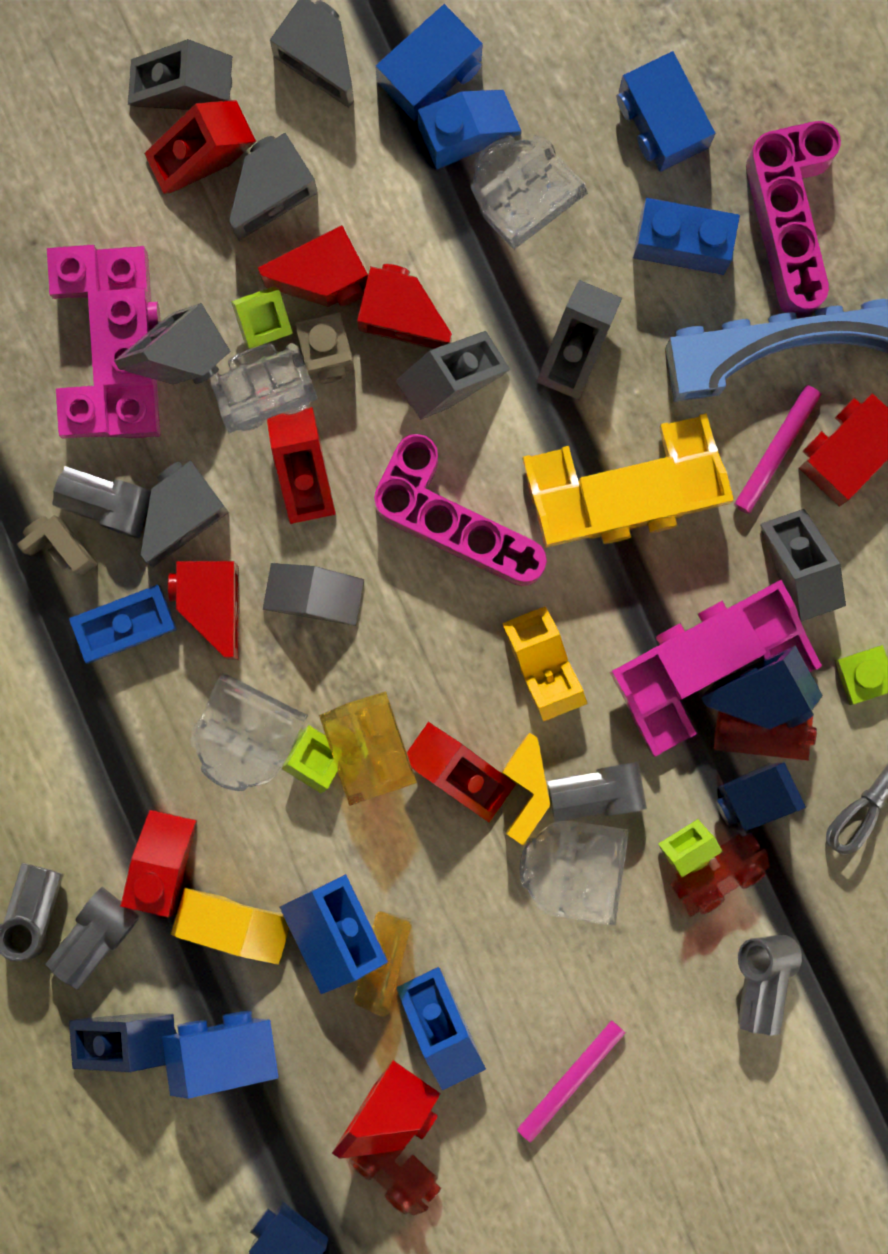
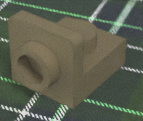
(325, 348)
(66, 548)

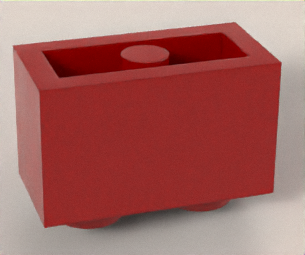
(851, 452)

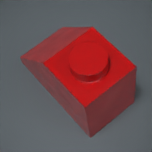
(200, 144)
(319, 271)
(400, 309)
(300, 466)
(209, 600)
(459, 772)
(159, 864)
(390, 1115)

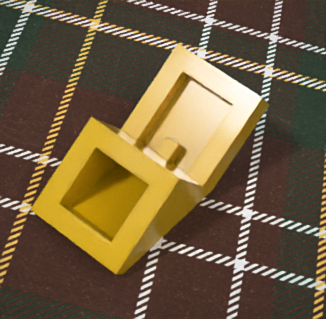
(544, 663)
(528, 772)
(230, 926)

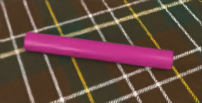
(777, 449)
(571, 1081)

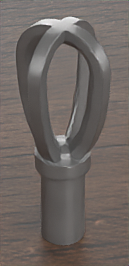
(874, 799)

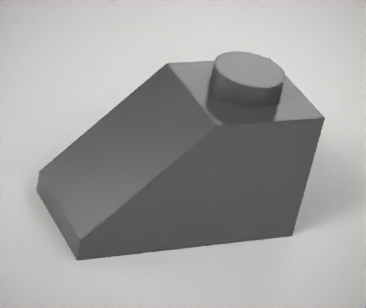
(314, 47)
(180, 77)
(269, 185)
(578, 339)
(177, 349)
(451, 374)
(178, 511)
(805, 564)

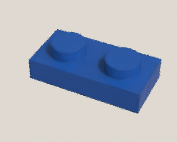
(122, 624)

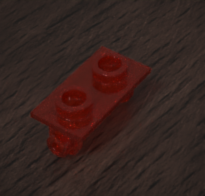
(748, 738)
(737, 868)
(403, 1184)

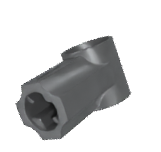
(115, 505)
(608, 791)
(31, 907)
(98, 929)
(767, 968)

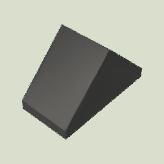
(313, 593)

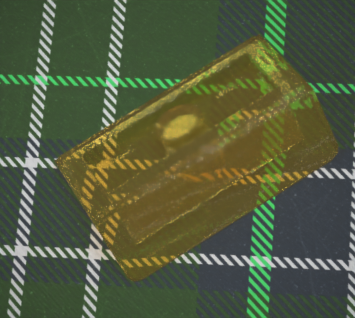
(377, 988)

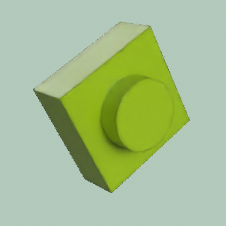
(262, 317)
(864, 674)
(311, 760)
(690, 848)

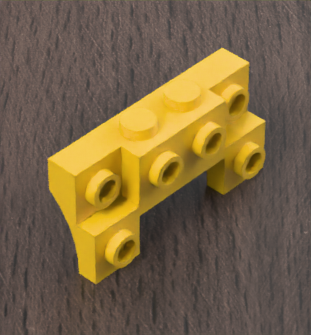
(632, 496)

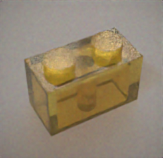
(367, 748)

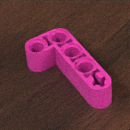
(796, 224)
(464, 521)

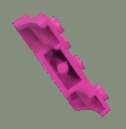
(119, 316)
(704, 654)

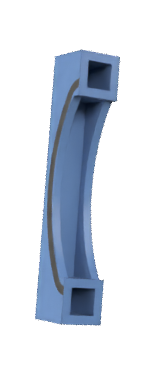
(704, 360)

